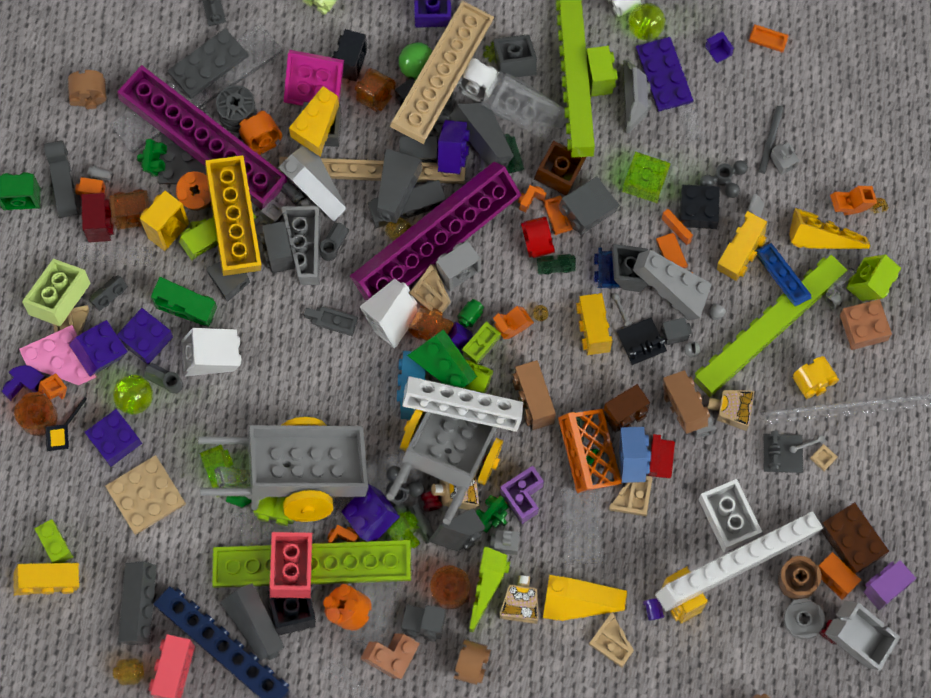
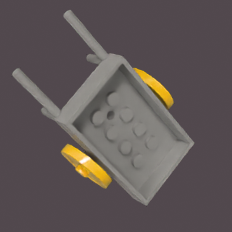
(449, 451)
(301, 463)

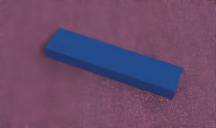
(783, 274)

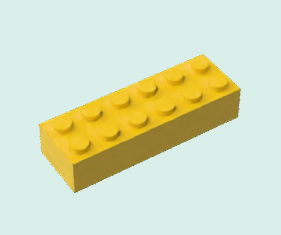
(233, 215)

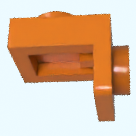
(526, 198)
(346, 534)

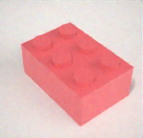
(290, 565)
(172, 667)

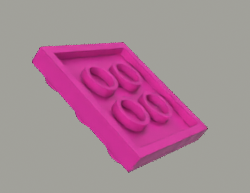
(307, 75)

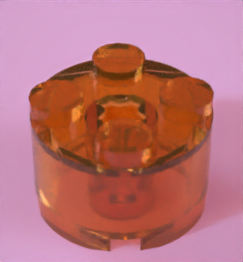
(374, 90)
(429, 323)
(26, 410)
(455, 577)

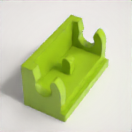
(481, 343)

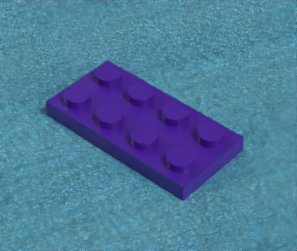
(664, 74)

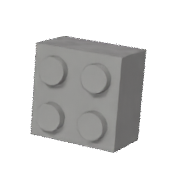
(458, 265)

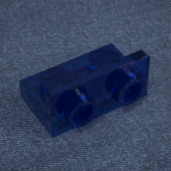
(605, 270)

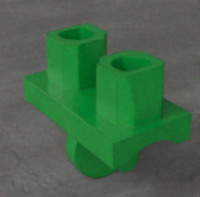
(151, 157)
(495, 514)

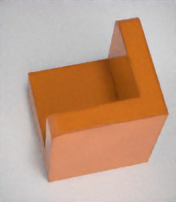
(52, 387)

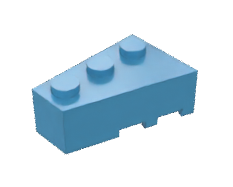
(411, 369)

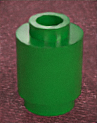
(470, 313)

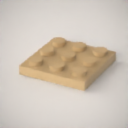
(145, 495)

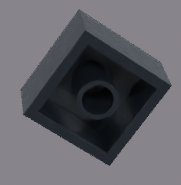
(353, 51)
(699, 206)
(291, 614)

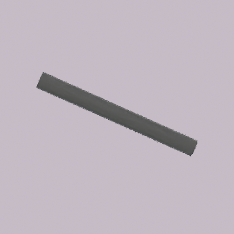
(770, 140)

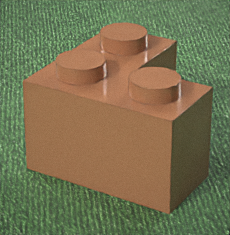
(395, 658)

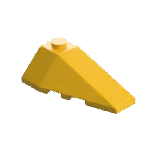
(812, 233)
(579, 599)

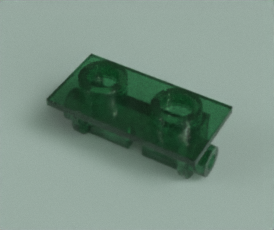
(516, 162)
(563, 263)

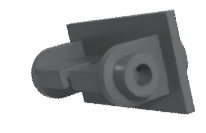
(214, 12)
(113, 288)

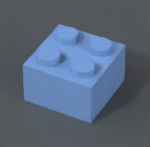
(634, 454)

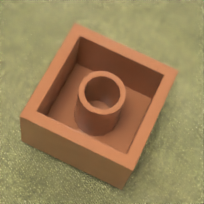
(865, 324)

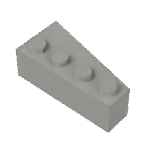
(304, 234)
(679, 286)

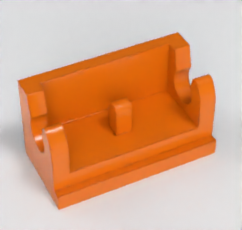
(838, 576)

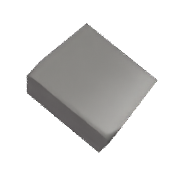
(756, 205)

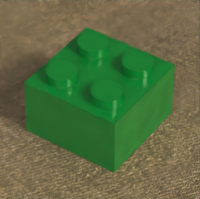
(19, 191)

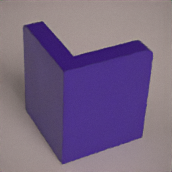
(719, 47)
(460, 336)

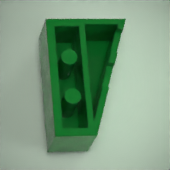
(183, 302)
(443, 361)

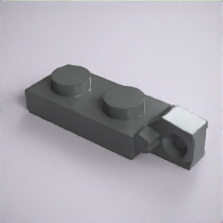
(332, 320)

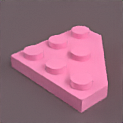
(55, 355)

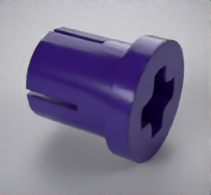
(654, 609)

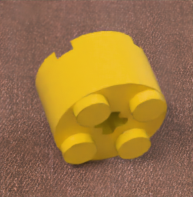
(815, 377)

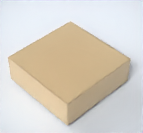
(823, 457)

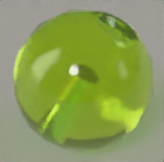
(646, 21)
(132, 394)

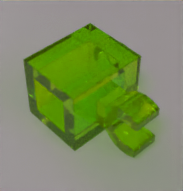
(404, 528)

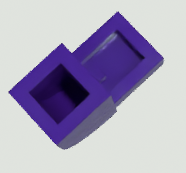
(22, 377)

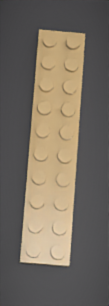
(442, 72)

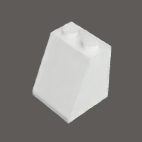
(390, 311)
(210, 351)

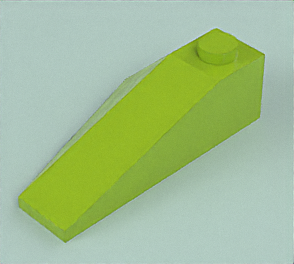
(492, 571)

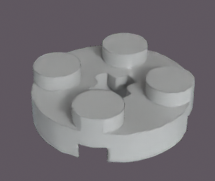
(809, 609)

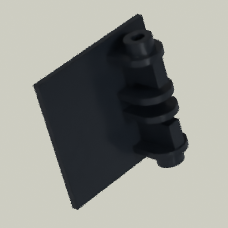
(642, 341)

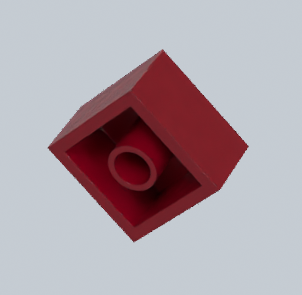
(96, 217)

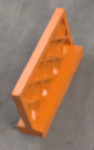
(577, 451)

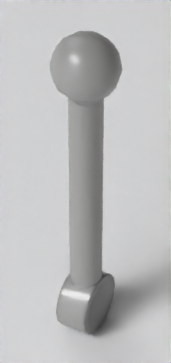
(615, 296)
(821, 439)

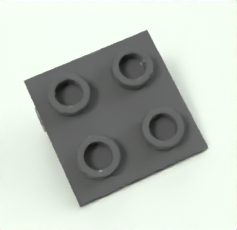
(777, 453)

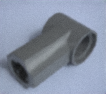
(333, 240)
(163, 377)

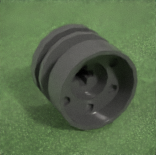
(232, 115)

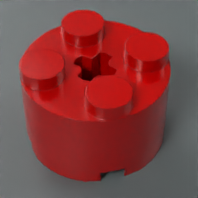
(538, 237)

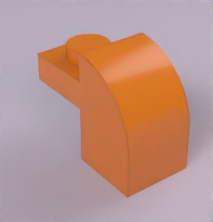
(855, 201)
(513, 322)

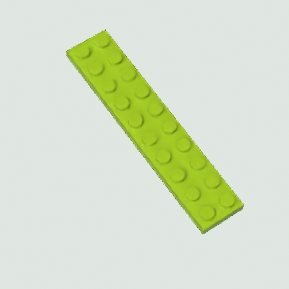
(329, 563)

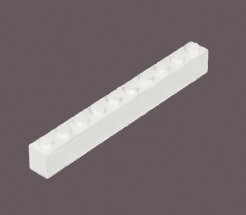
(738, 561)

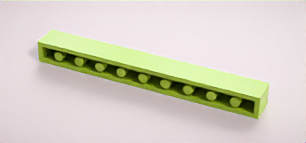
(576, 78)
(767, 328)

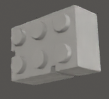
(862, 635)

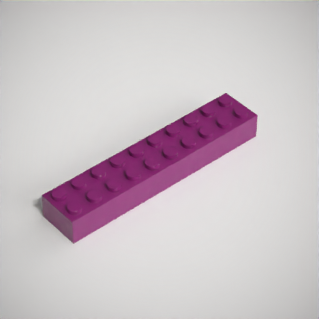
(197, 132)
(439, 231)

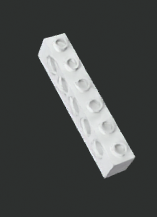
(462, 404)

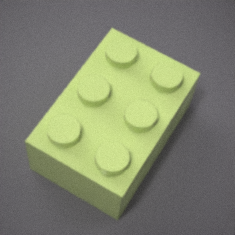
(56, 292)

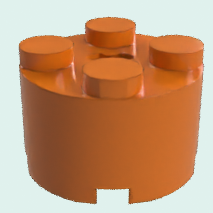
(260, 132)
(184, 191)
(347, 607)

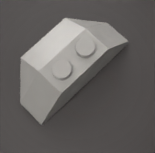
(635, 95)

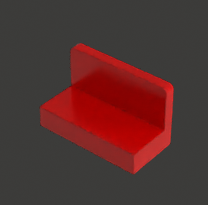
(661, 457)

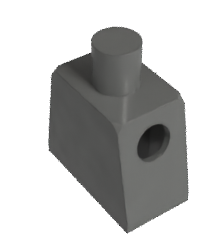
(229, 284)

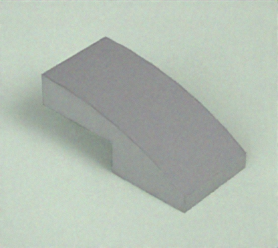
(269, 214)

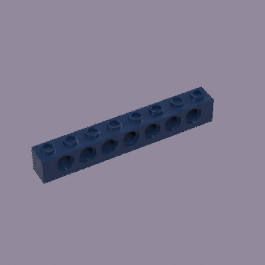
(167, 603)

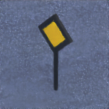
(58, 434)

